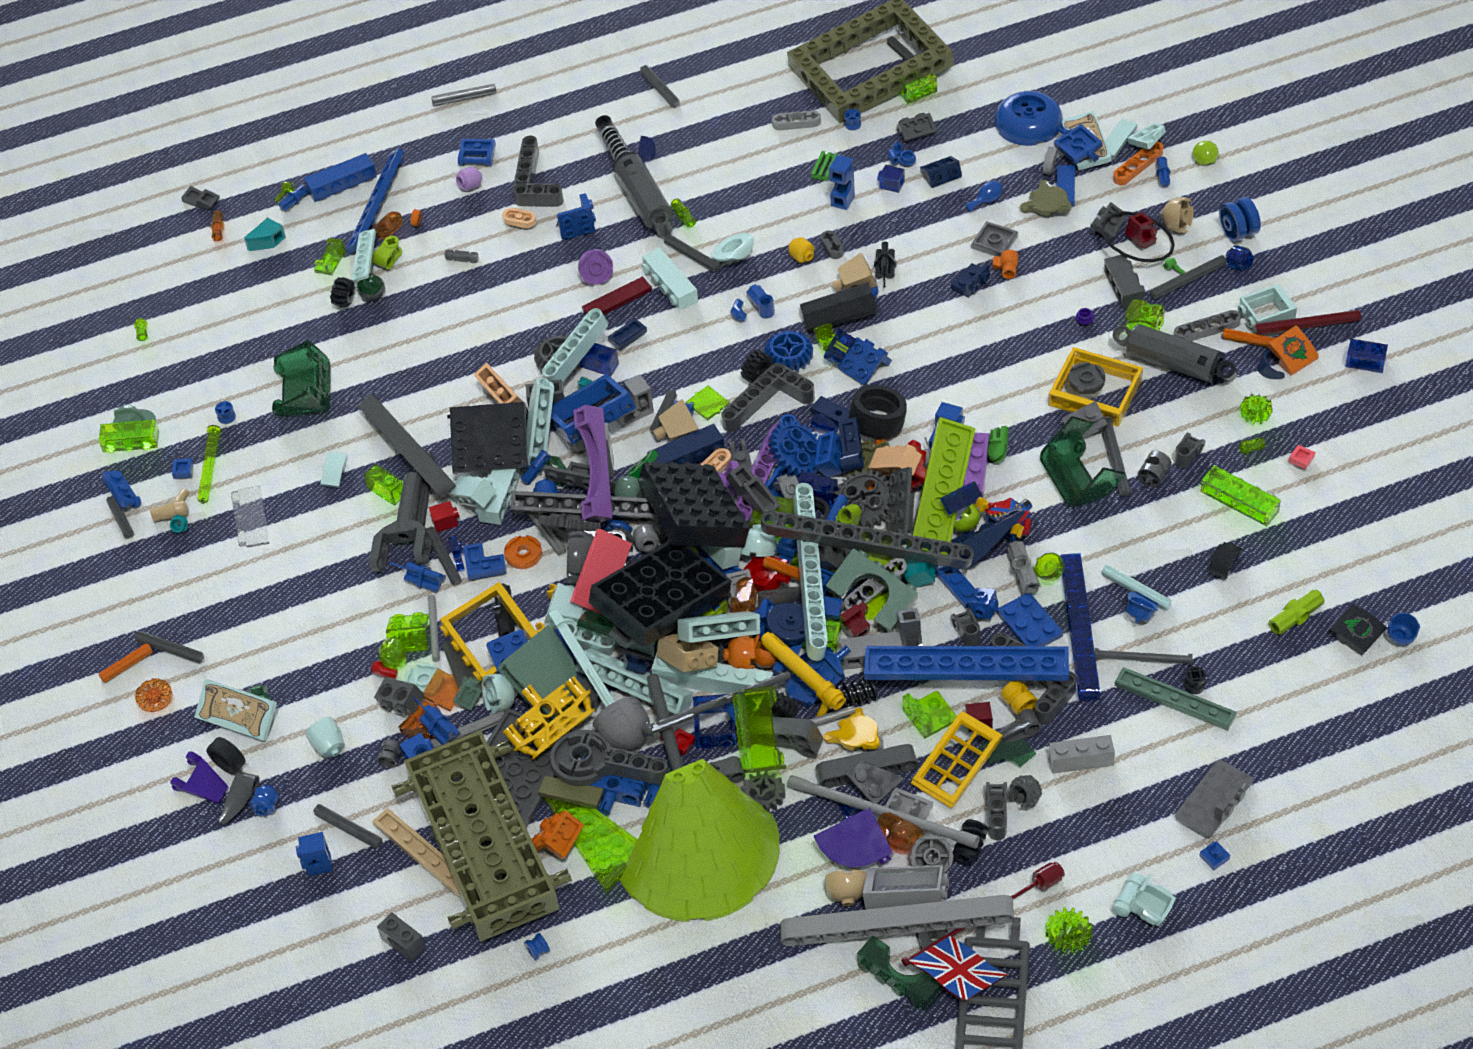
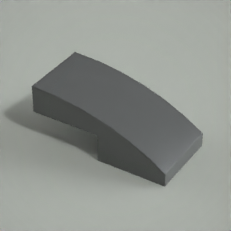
(200, 199)

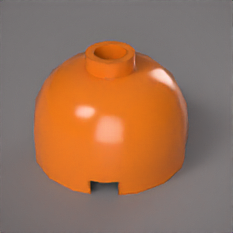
(740, 652)

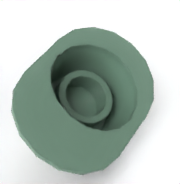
(130, 413)

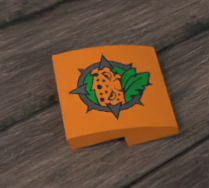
(1293, 350)

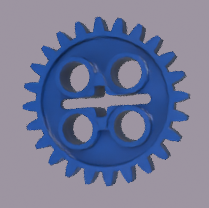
(794, 447)

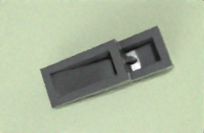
(752, 489)

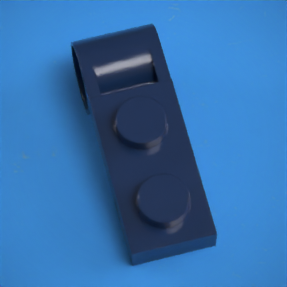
(851, 445)

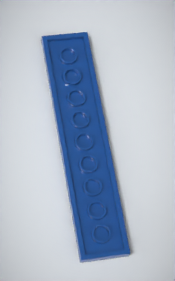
(967, 663)

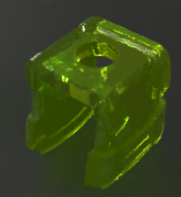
(1145, 314)

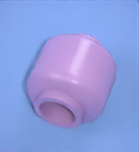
(469, 178)

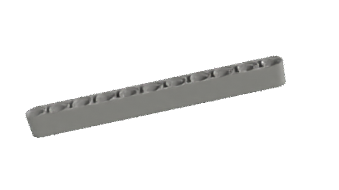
(897, 920)

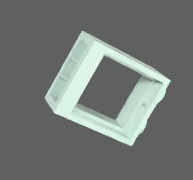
(1271, 294)

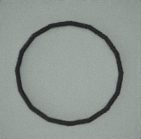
(1130, 256)

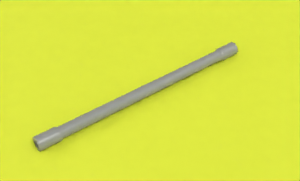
(960, 836)

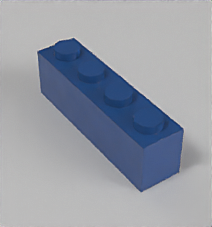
(340, 177)

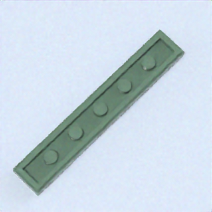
(1175, 698)

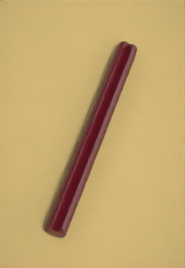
(1307, 322)

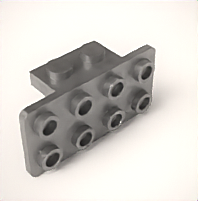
(1214, 798)

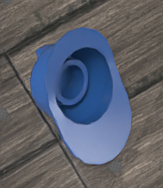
(1140, 607)

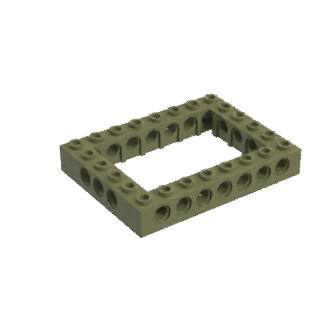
(807, 57)

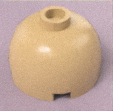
(1178, 214)
(845, 886)

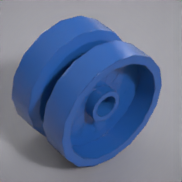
(1239, 219)

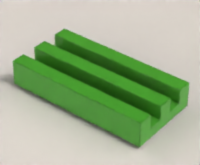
(829, 156)

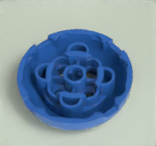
(1037, 122)

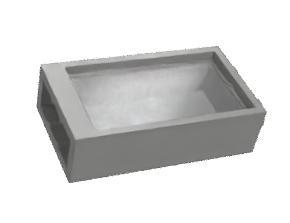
(904, 886)

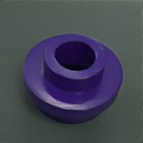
(1084, 316)

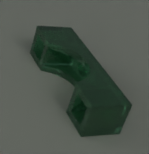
(917, 988)

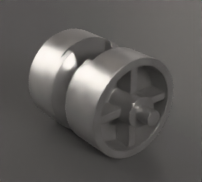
(1154, 468)

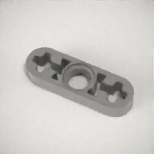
(780, 122)

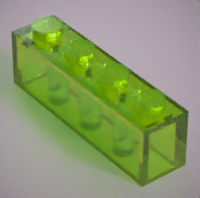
(1240, 495)

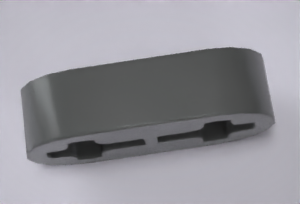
(835, 243)

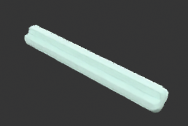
(1135, 586)

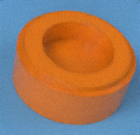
(416, 217)

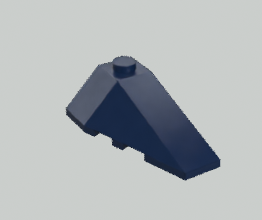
(988, 535)

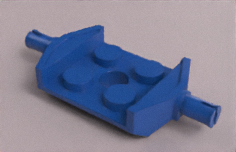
(829, 668)

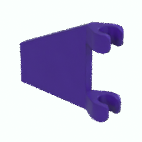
(203, 781)

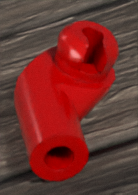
(378, 669)

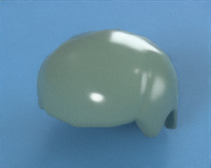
(627, 487)

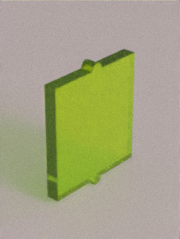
(708, 402)

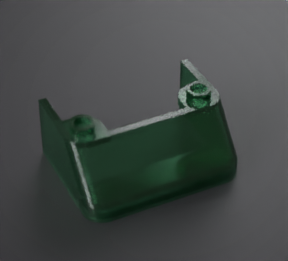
(1068, 472)

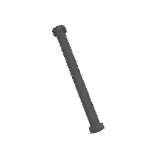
(1144, 656)

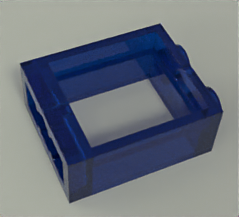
(713, 739)

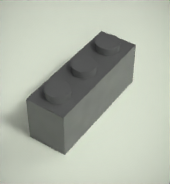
(1123, 280)

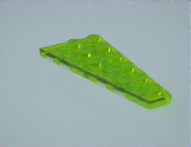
(600, 842)

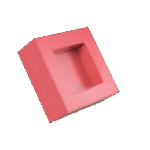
(1301, 457)

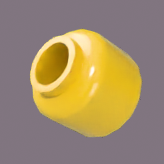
(801, 249)

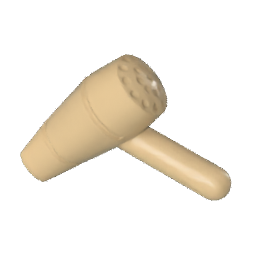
(167, 511)

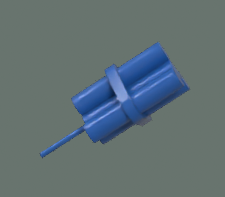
(422, 576)
(438, 724)

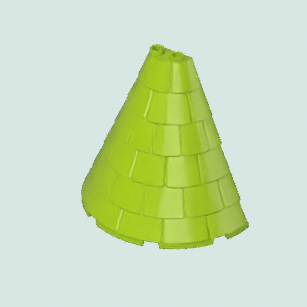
(701, 847)

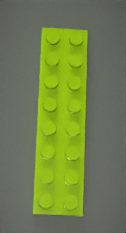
(943, 475)

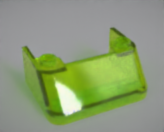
(756, 729)

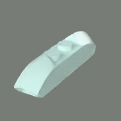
(539, 417)

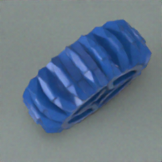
(799, 349)

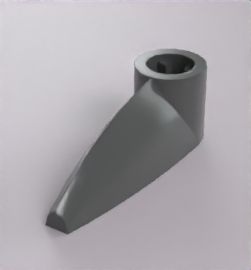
(780, 595)
(1024, 727)
(239, 793)

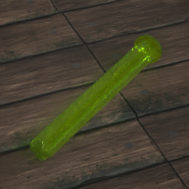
(208, 463)

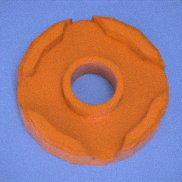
(526, 560)

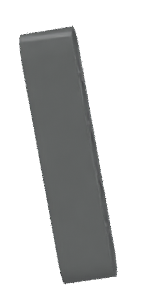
(892, 759)

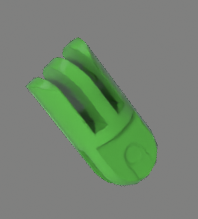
(998, 444)

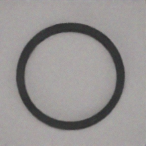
(633, 652)

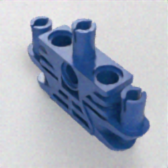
(626, 791)

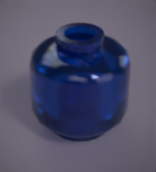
(1239, 257)

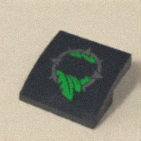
(1357, 629)

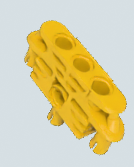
(552, 731)

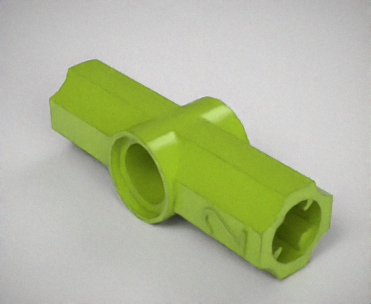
(1296, 612)

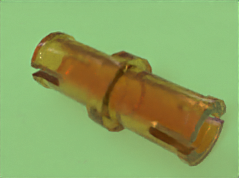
(217, 225)

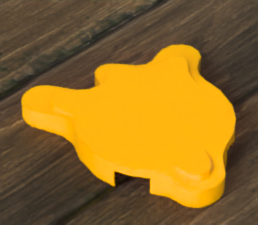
(855, 732)

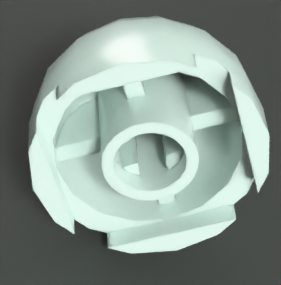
(759, 543)
(498, 693)

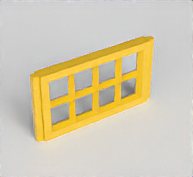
(934, 790)

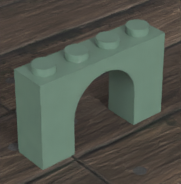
(859, 567)

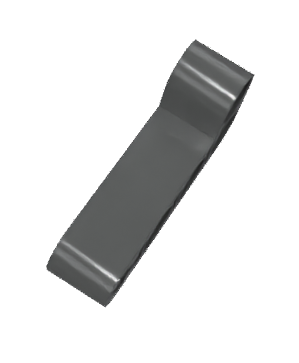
(798, 733)

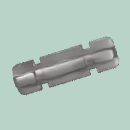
(460, 255)

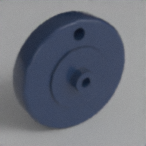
(787, 623)

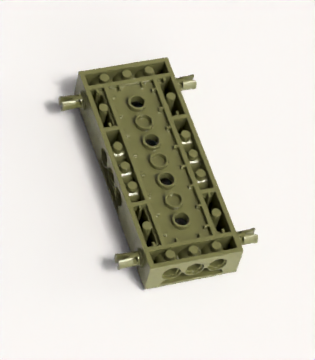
(488, 902)

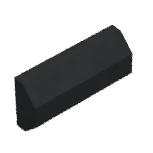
(839, 307)

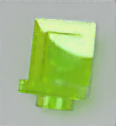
(824, 335)

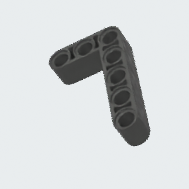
(524, 189)
(775, 378)
(1058, 689)

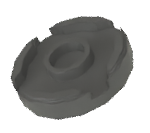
(1086, 378)

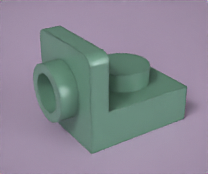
(468, 692)

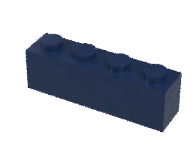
(692, 447)

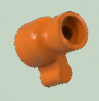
(1007, 262)

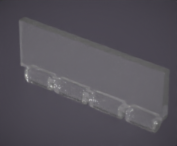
(249, 517)

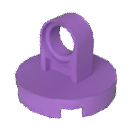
(595, 266)

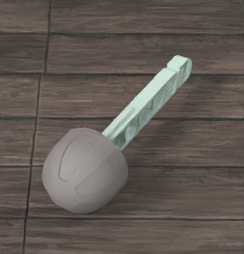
(621, 719)

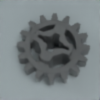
(765, 790)

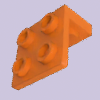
(558, 833)

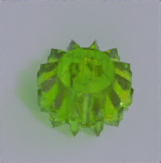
(1256, 408)

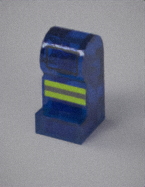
(839, 347)

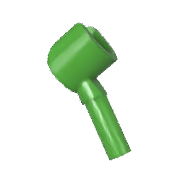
(1171, 263)

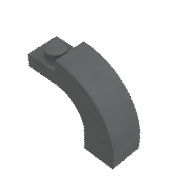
(910, 627)

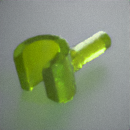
(286, 187)

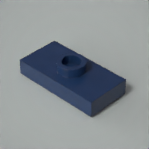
(627, 334)
(634, 663)

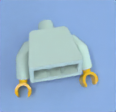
(560, 599)

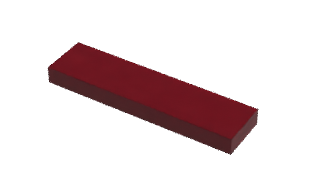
(619, 296)

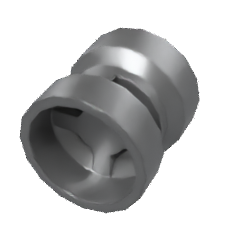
(389, 753)

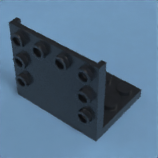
(489, 437)

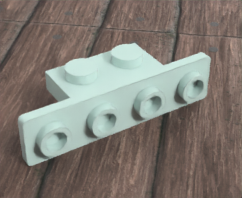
(363, 256)

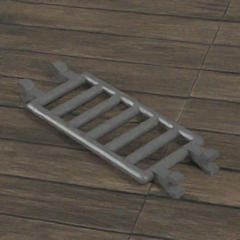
(1019, 1003)

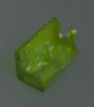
(331, 257)

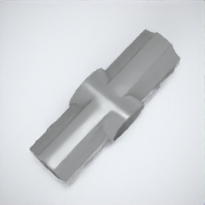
(1023, 567)

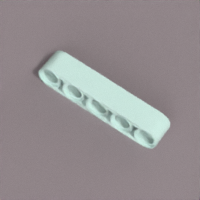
(576, 346)

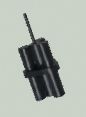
(885, 262)

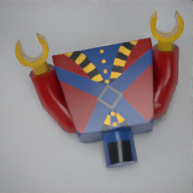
(997, 509)

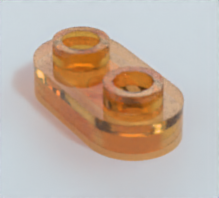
(388, 225)

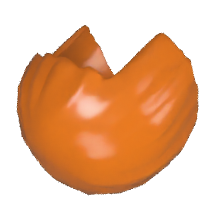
(763, 657)

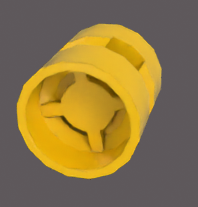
(1018, 696)

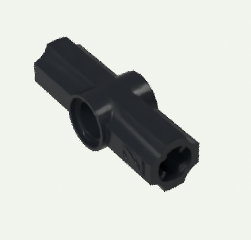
(504, 621)

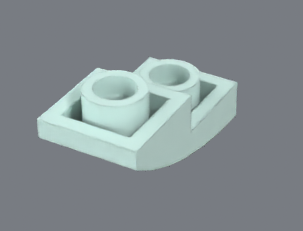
(333, 469)

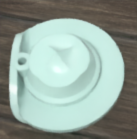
(733, 247)

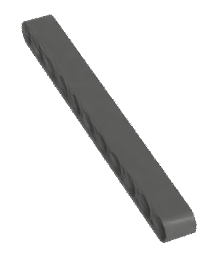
(876, 536)

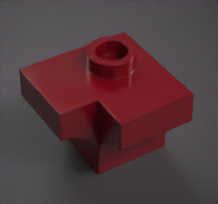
(1141, 230)
(854, 620)

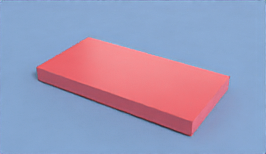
(604, 558)

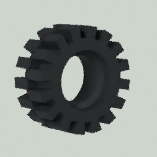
(755, 365)
(784, 706)

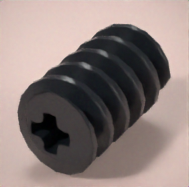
(858, 692)
(964, 854)

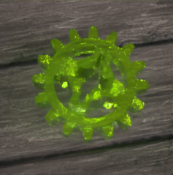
(1078, 935)

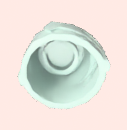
(326, 737)

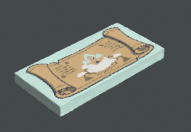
(1090, 122)
(235, 709)

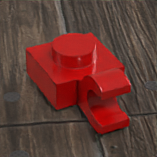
(684, 740)

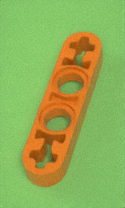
(1135, 161)

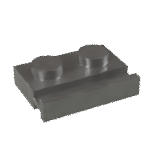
(1090, 412)

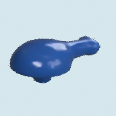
(988, 193)

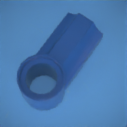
(761, 300)

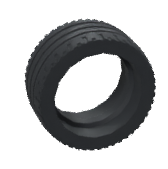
(883, 399)

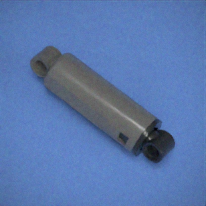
(1175, 353)

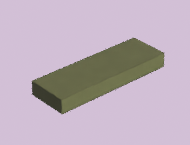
(580, 795)

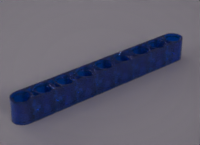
(1080, 628)

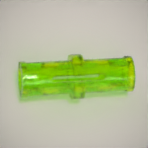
(678, 206)

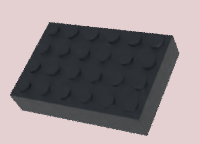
(693, 505)
(659, 590)

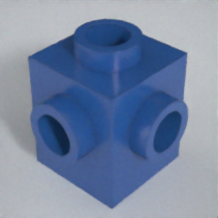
(984, 603)

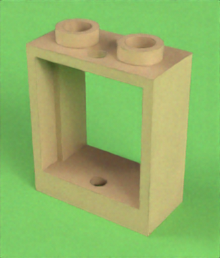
(687, 655)

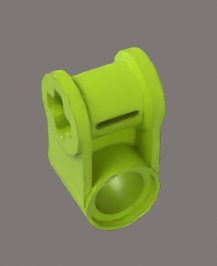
(387, 253)
(843, 516)

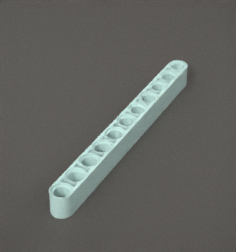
(810, 579)

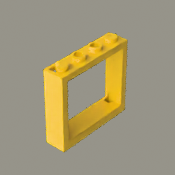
(1111, 366)
(459, 645)

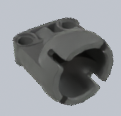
(577, 550)

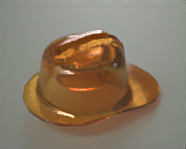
(898, 831)

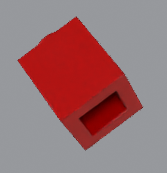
(444, 516)

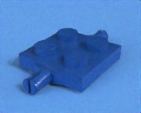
(1078, 143)

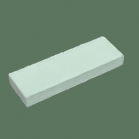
(1119, 135)

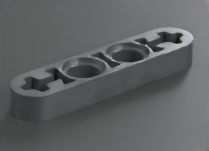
(1229, 319)
(875, 585)

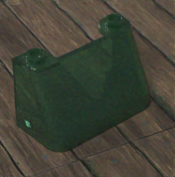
(305, 381)

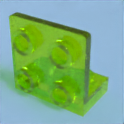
(919, 88)
(409, 630)
(928, 713)

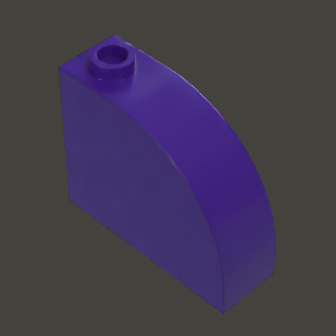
(855, 842)

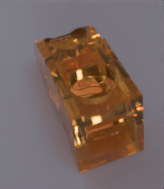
(745, 597)

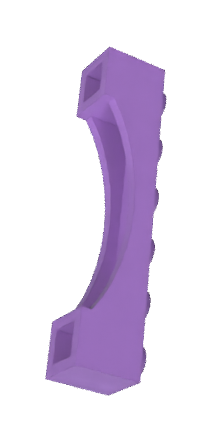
(591, 425)

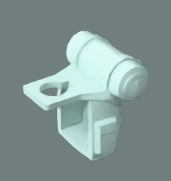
(1145, 899)

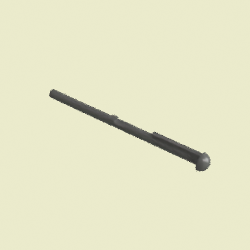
(649, 729)

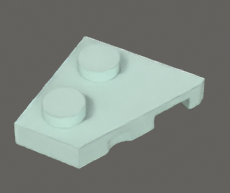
(1147, 137)

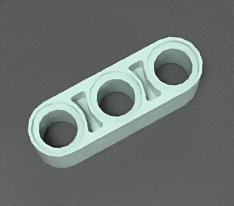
(596, 639)

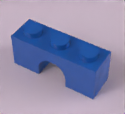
(842, 174)

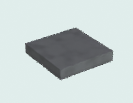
(994, 239)

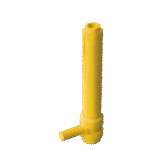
(824, 689)

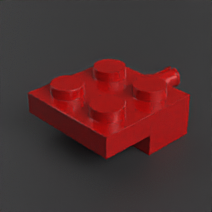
(763, 577)

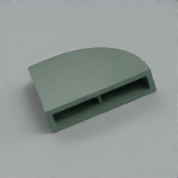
(540, 663)

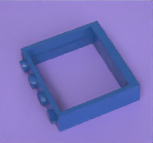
(589, 395)

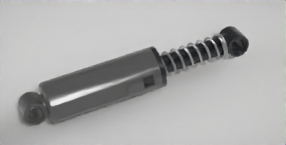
(636, 180)

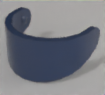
(1265, 369)

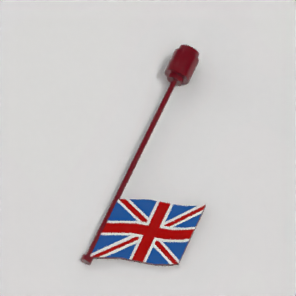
(960, 967)

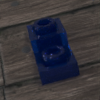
(961, 498)

